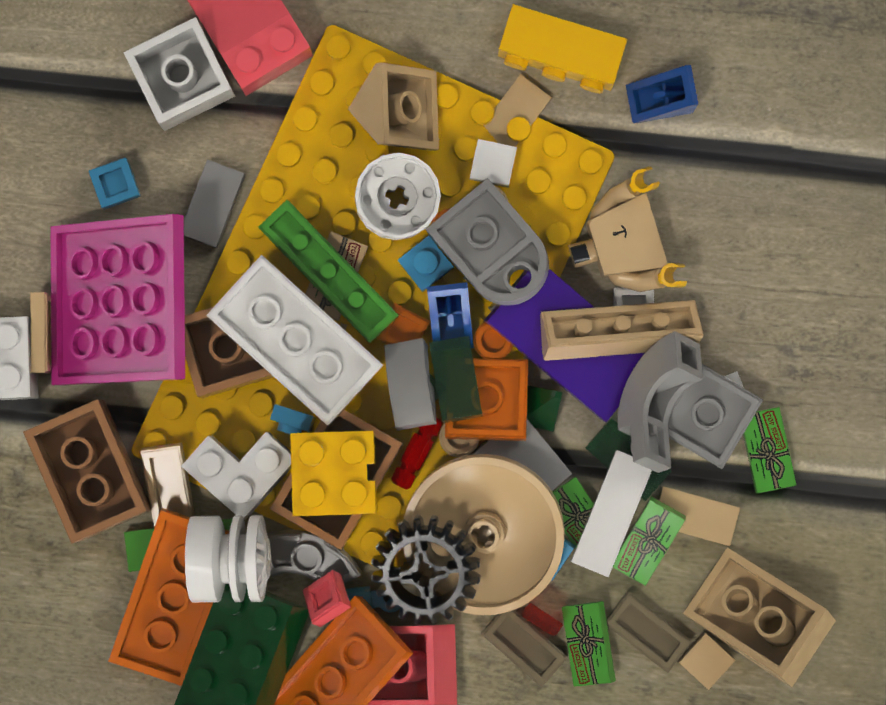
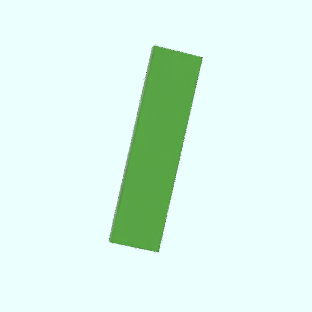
(328, 271)

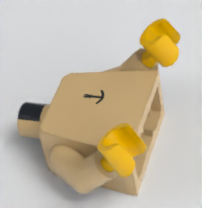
(626, 239)

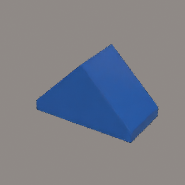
(663, 95)
(450, 311)

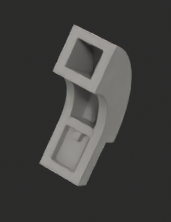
(651, 394)

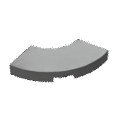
(309, 555)

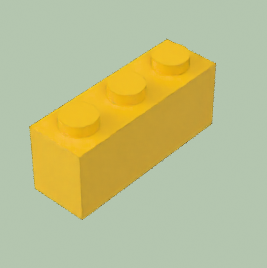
(561, 49)

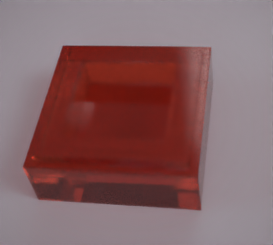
(541, 619)

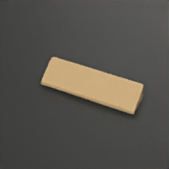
(615, 329)

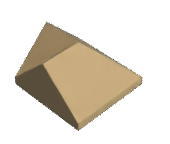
(399, 106)

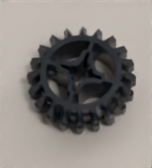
(443, 566)

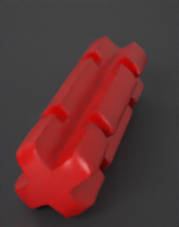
(415, 455)

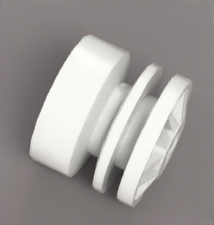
(419, 188)
(224, 558)

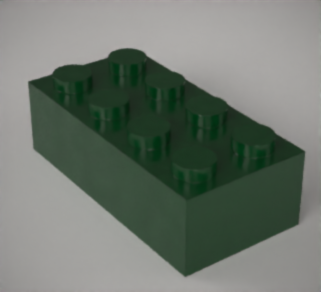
(243, 651)

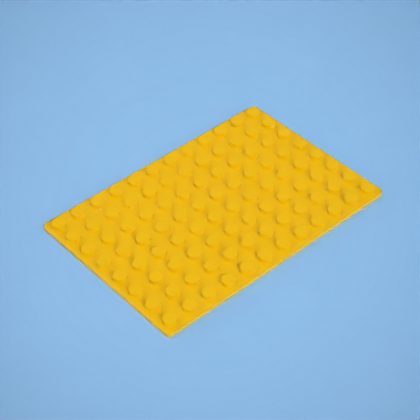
(317, 170)

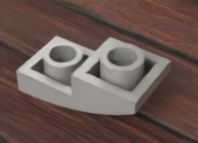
(409, 384)

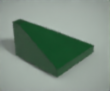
(543, 407)

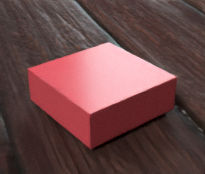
(326, 598)

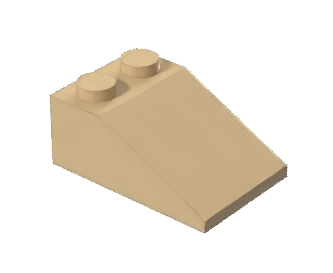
(760, 616)

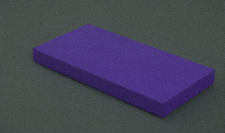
(591, 380)

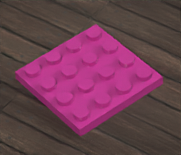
(118, 301)

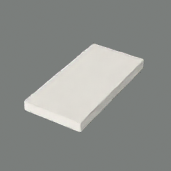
(294, 340)

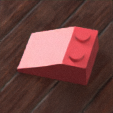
(253, 38)
(430, 671)

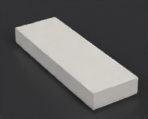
(611, 514)

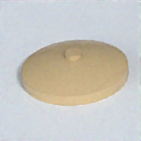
(507, 517)

